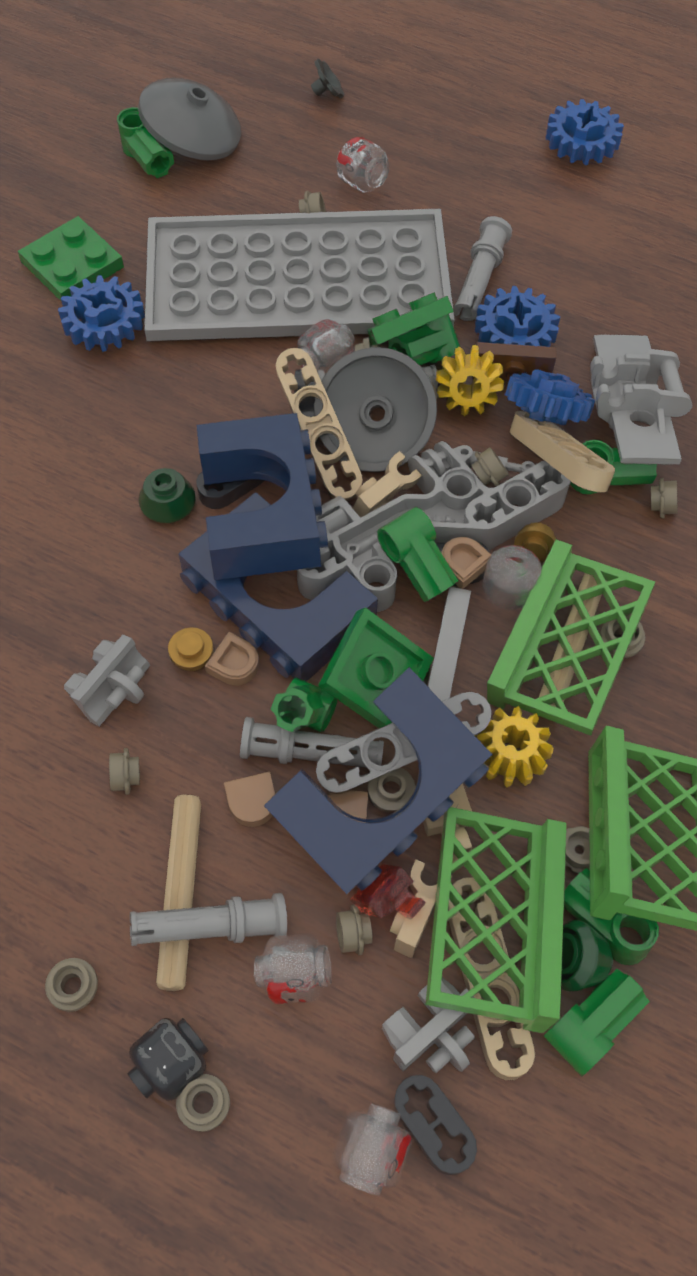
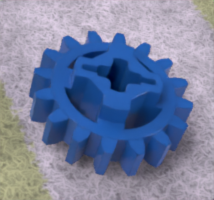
(584, 131)
(101, 313)
(517, 319)
(549, 397)

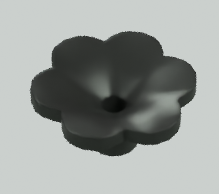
(327, 80)

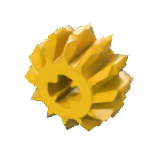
(483, 386)
(518, 733)

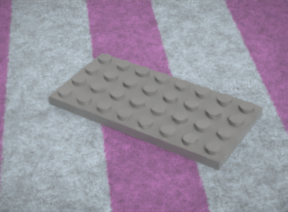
(288, 271)

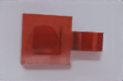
(388, 894)

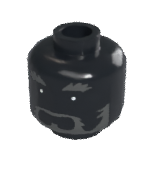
(167, 1059)

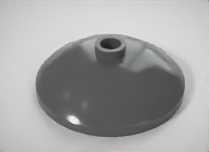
(189, 118)
(386, 381)

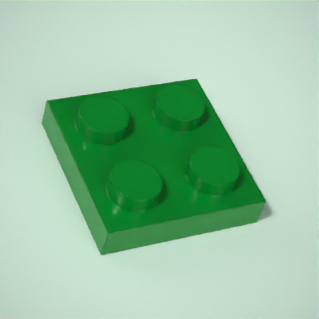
(70, 256)
(422, 312)
(370, 661)

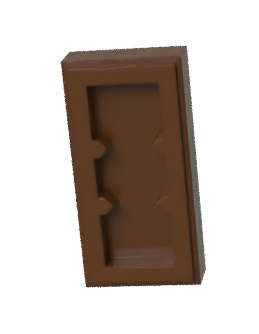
(520, 358)

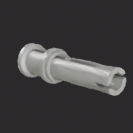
(485, 256)
(286, 750)
(234, 919)

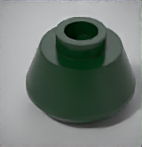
(166, 496)
(585, 957)

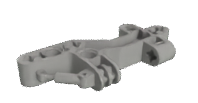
(478, 514)

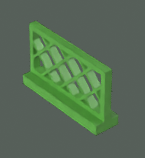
(531, 633)
(611, 832)
(540, 930)

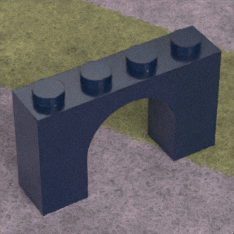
(277, 536)
(294, 638)
(354, 846)

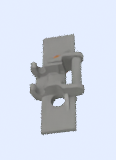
(627, 391)

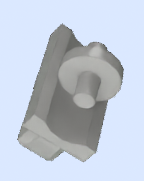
(110, 681)
(412, 1041)

